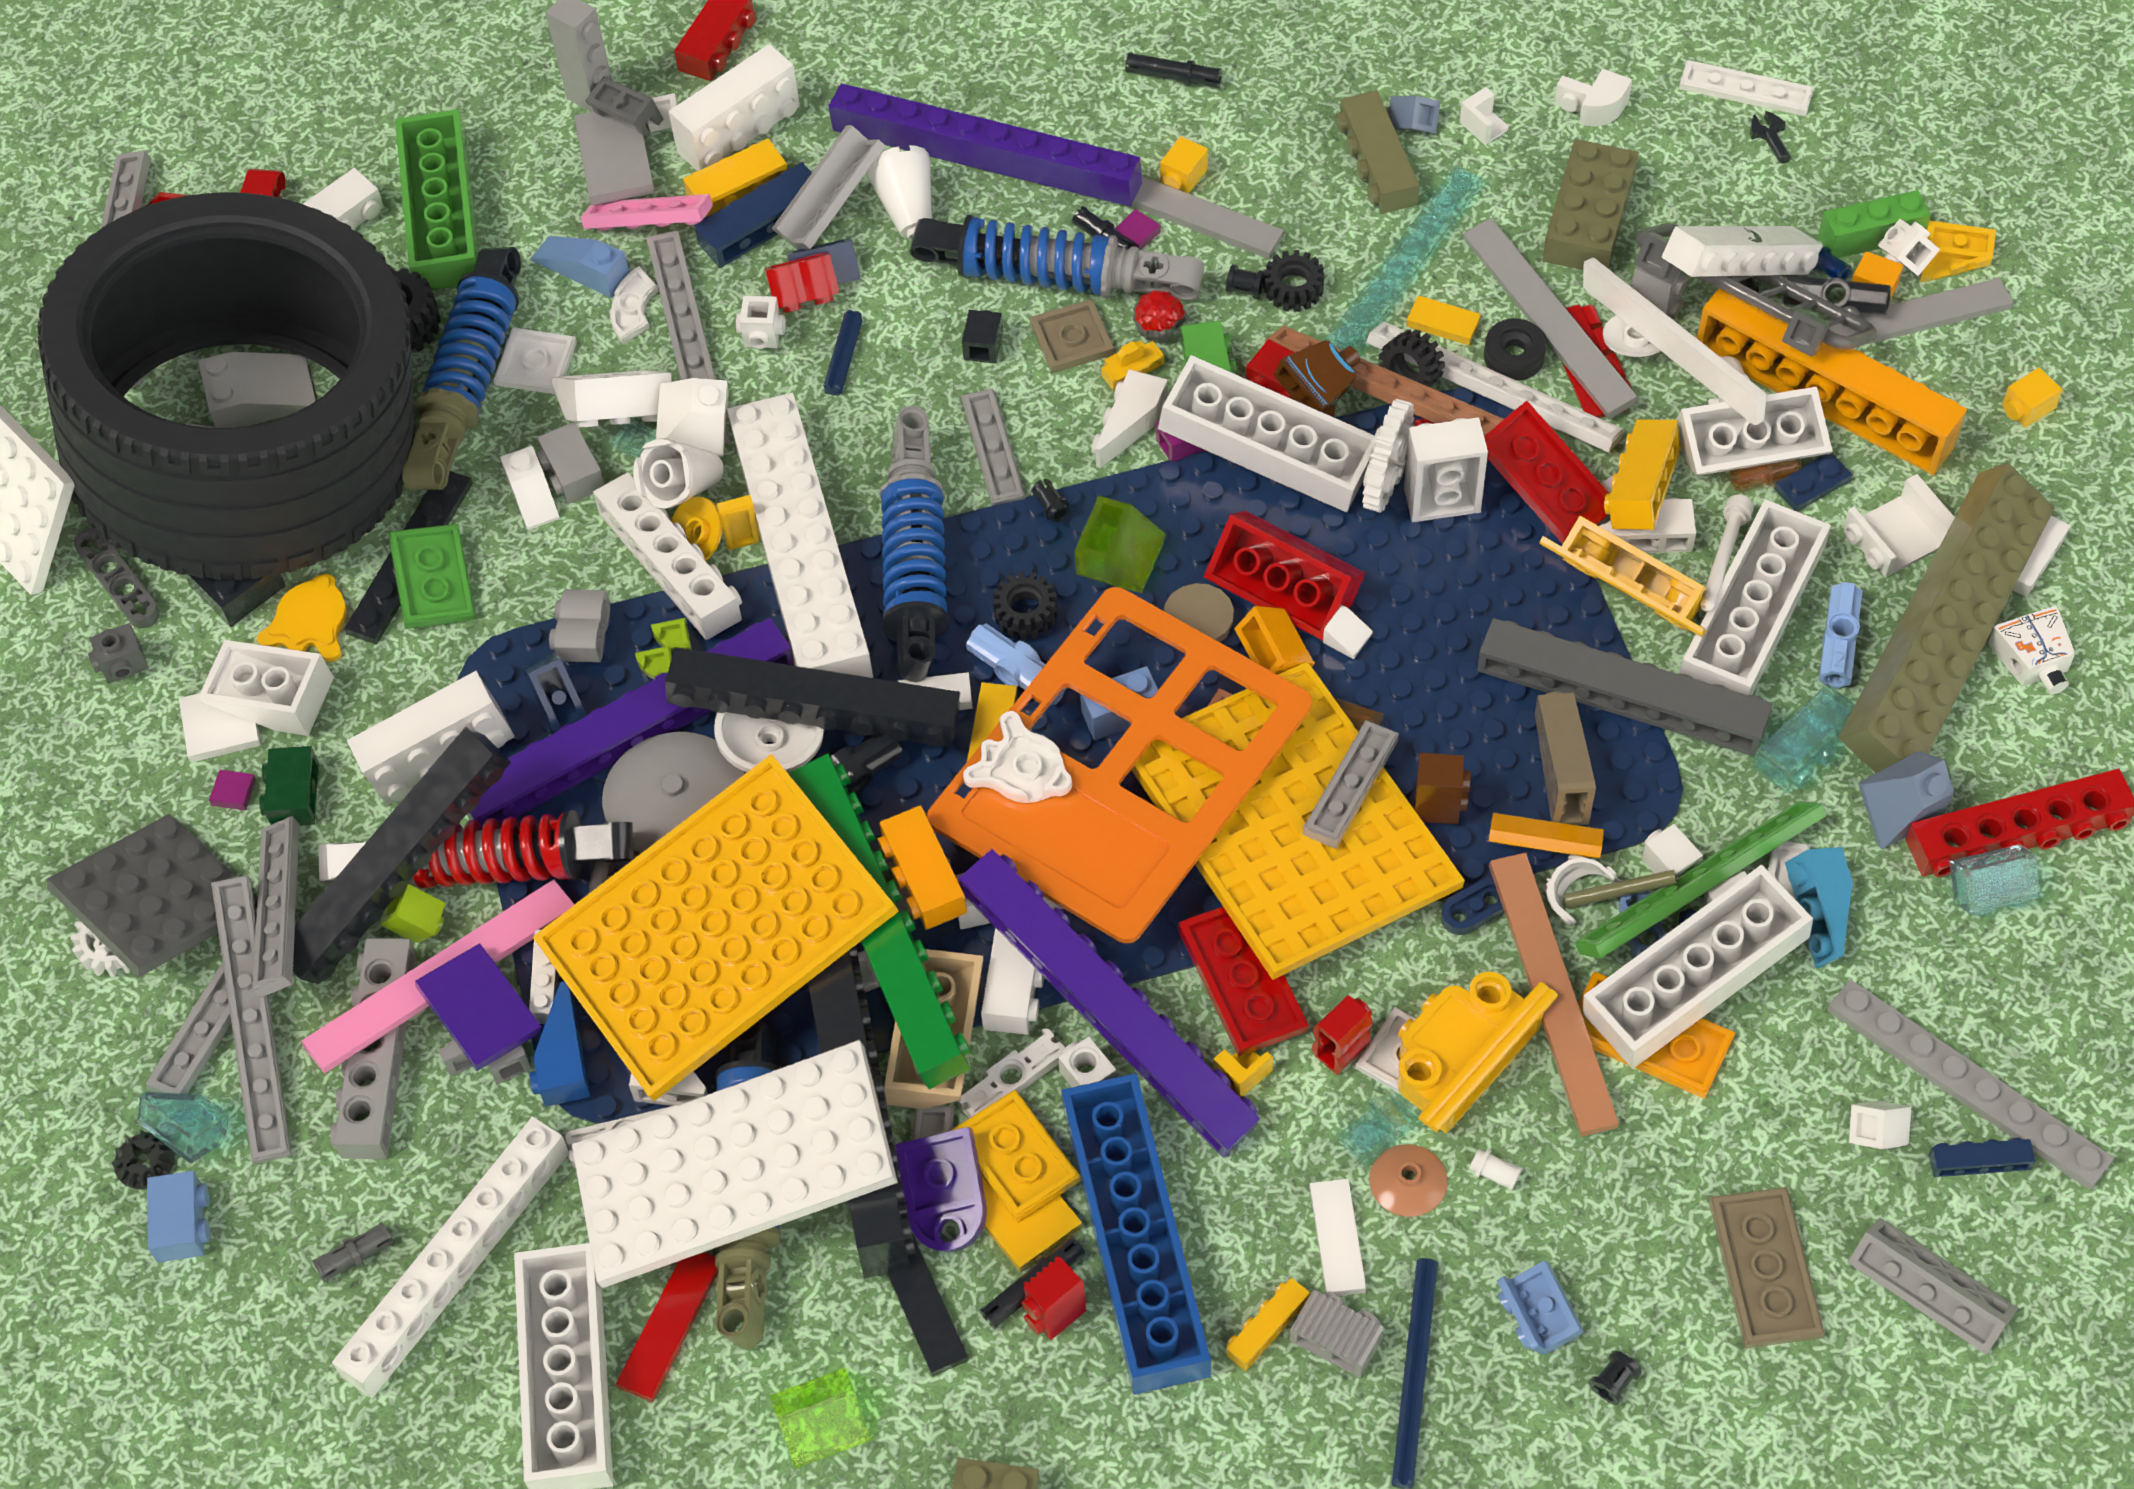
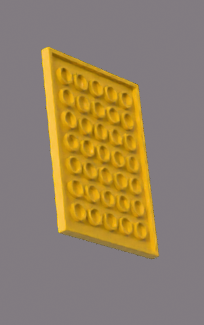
(714, 926)

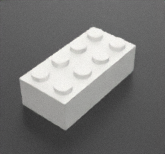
(735, 108)
(408, 743)

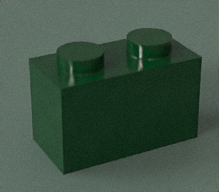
(290, 785)

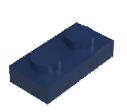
(1813, 482)

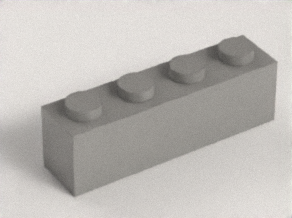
(578, 48)

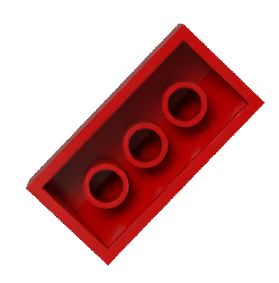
(1282, 572)

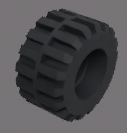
(422, 308)

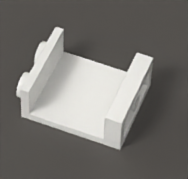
(1900, 529)

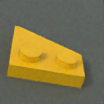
(1960, 251)

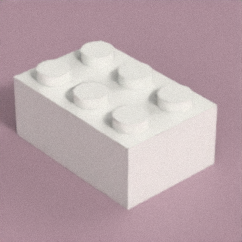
(1445, 469)

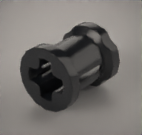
(1244, 281)
(1625, 1368)

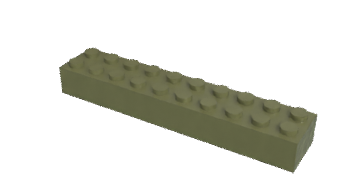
(1947, 619)

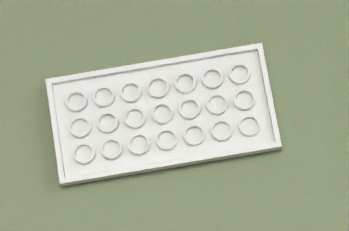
(732, 1164)

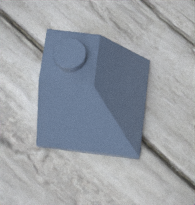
(1905, 794)

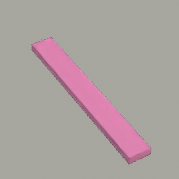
(402, 999)

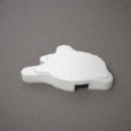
(1021, 765)

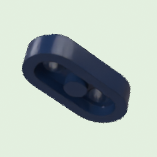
(1472, 905)

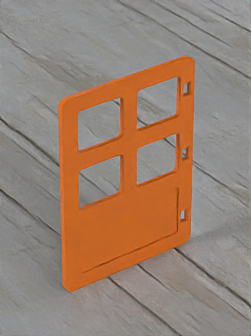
(1100, 844)

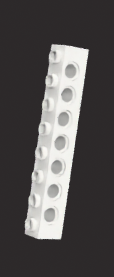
(451, 1257)

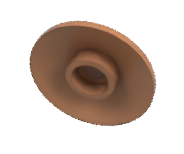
(1406, 1196)

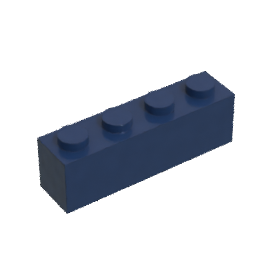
(749, 219)

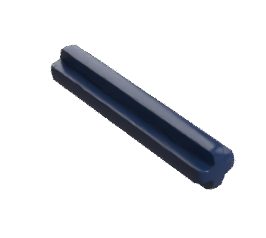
(843, 353)

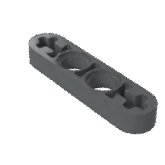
(118, 577)

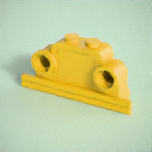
(1632, 572)
(1465, 1044)

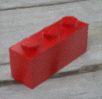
(713, 37)

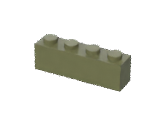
(1378, 152)

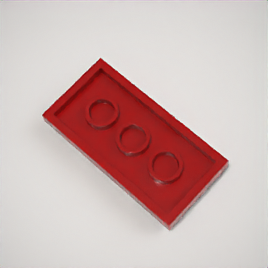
(1545, 471)
(1243, 993)

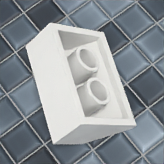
(610, 396)

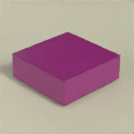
(1139, 228)
(232, 789)

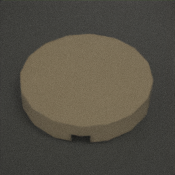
(1203, 609)

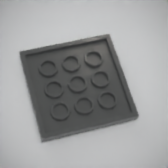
(145, 894)

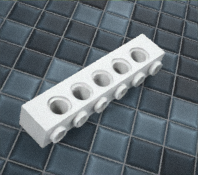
(669, 557)

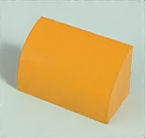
(1272, 639)

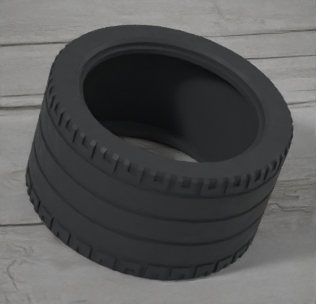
(208, 277)

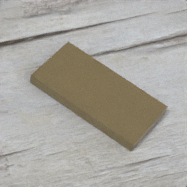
(1766, 1268)

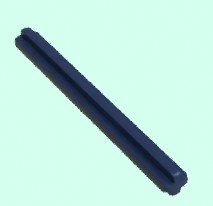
(1414, 1374)

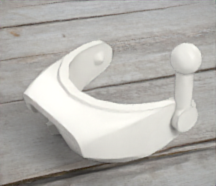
(1566, 874)

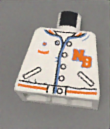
(2035, 648)

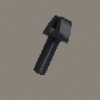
(1770, 135)

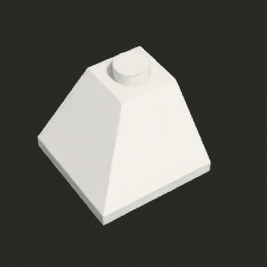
(694, 413)

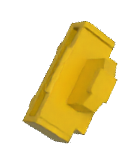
(1134, 357)

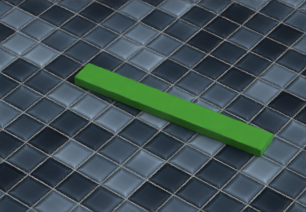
(1700, 879)

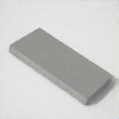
(612, 158)

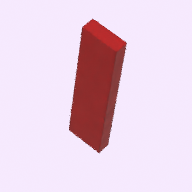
(668, 1326)

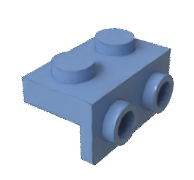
(1540, 1309)

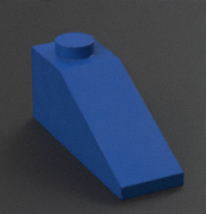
(559, 1054)

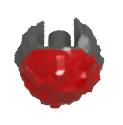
(1157, 315)

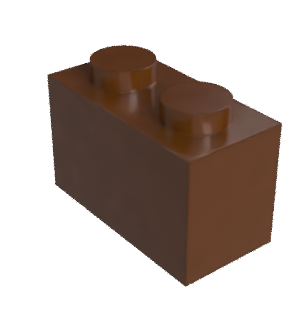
(1441, 788)

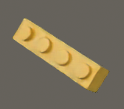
(1267, 1324)

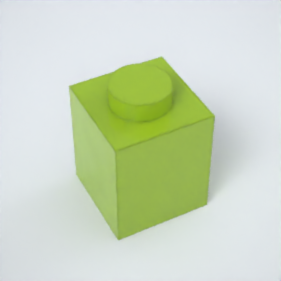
(414, 915)

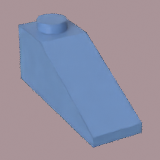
(584, 261)

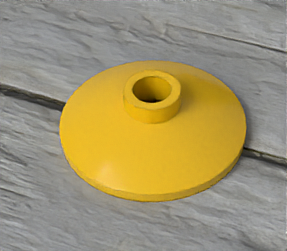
(700, 523)

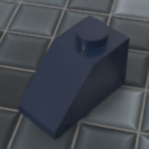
(554, 691)

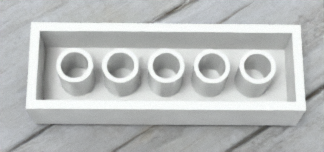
(1267, 433)
(1757, 598)
(1697, 966)
(562, 1370)

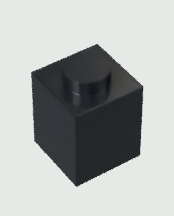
(982, 336)

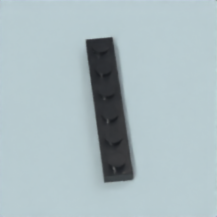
(382, 596)

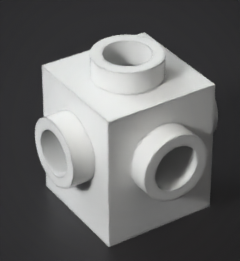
(1909, 246)
(760, 322)

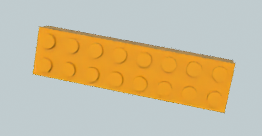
(1851, 386)

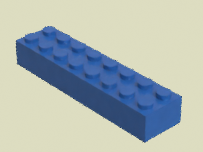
(1136, 1234)

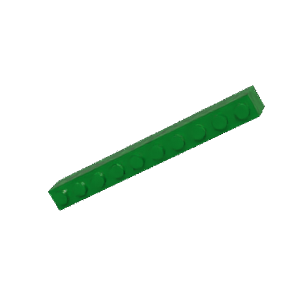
(891, 948)

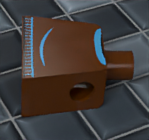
(1318, 374)

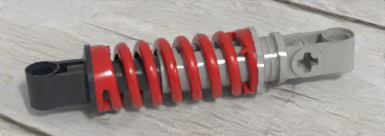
(500, 851)

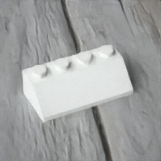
(1722, 440)

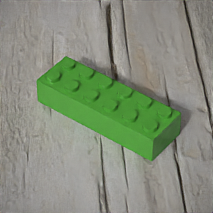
(437, 197)

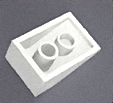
(255, 387)
(268, 685)

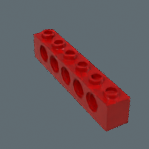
(2069, 800)

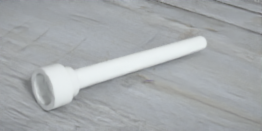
(1737, 513)

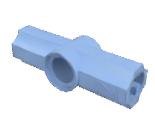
(1840, 650)
(1013, 662)

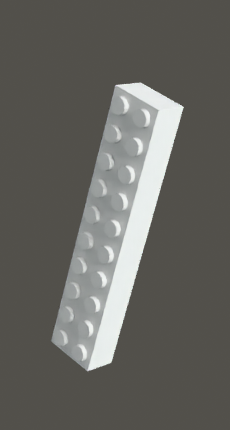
(798, 537)

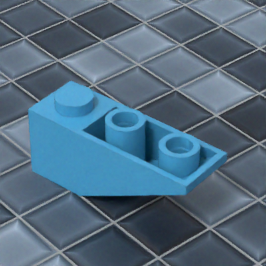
(1824, 890)

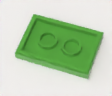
(431, 576)

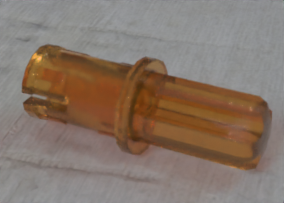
(1761, 474)

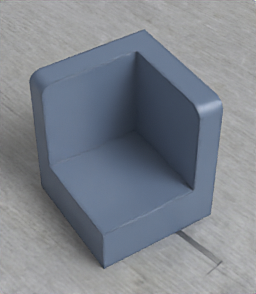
(1414, 113)

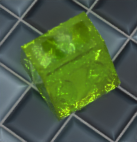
(1118, 545)

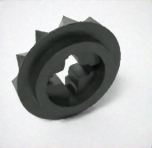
(136, 1175)

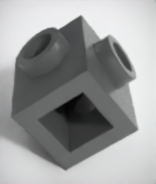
(117, 653)

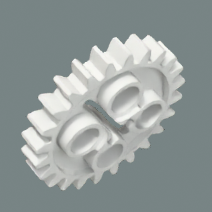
(1388, 455)

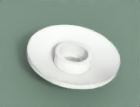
(1625, 340)

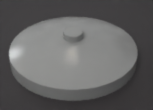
(665, 783)

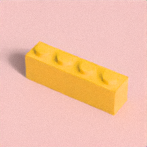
(1643, 474)

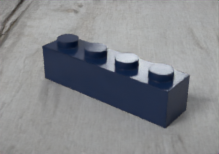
(1981, 1158)

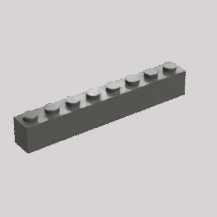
(1625, 686)

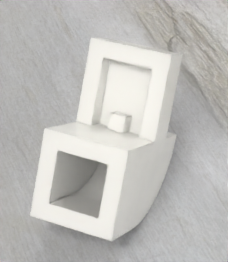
(1595, 103)

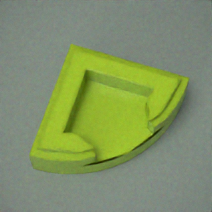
(672, 634)
(654, 661)

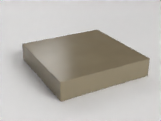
(1071, 336)

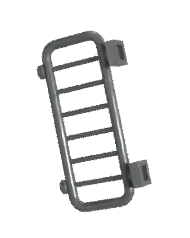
(1804, 329)

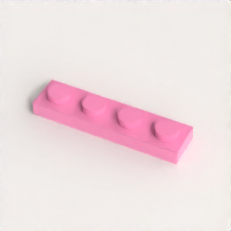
(647, 211)

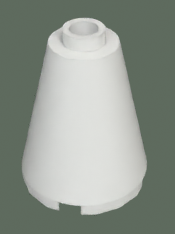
(903, 186)
(675, 472)

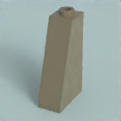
(1564, 759)

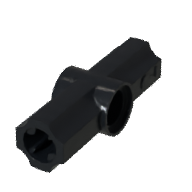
(1864, 296)
(867, 760)

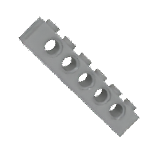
(372, 1135)

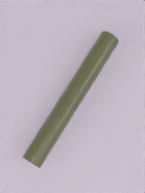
(1620, 888)

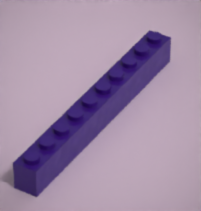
(989, 144)
(608, 732)
(1109, 1003)

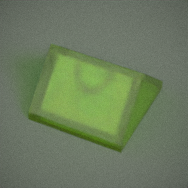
(820, 1418)

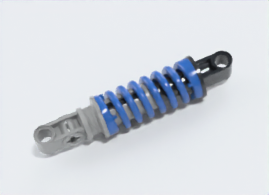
(1049, 259)
(913, 547)

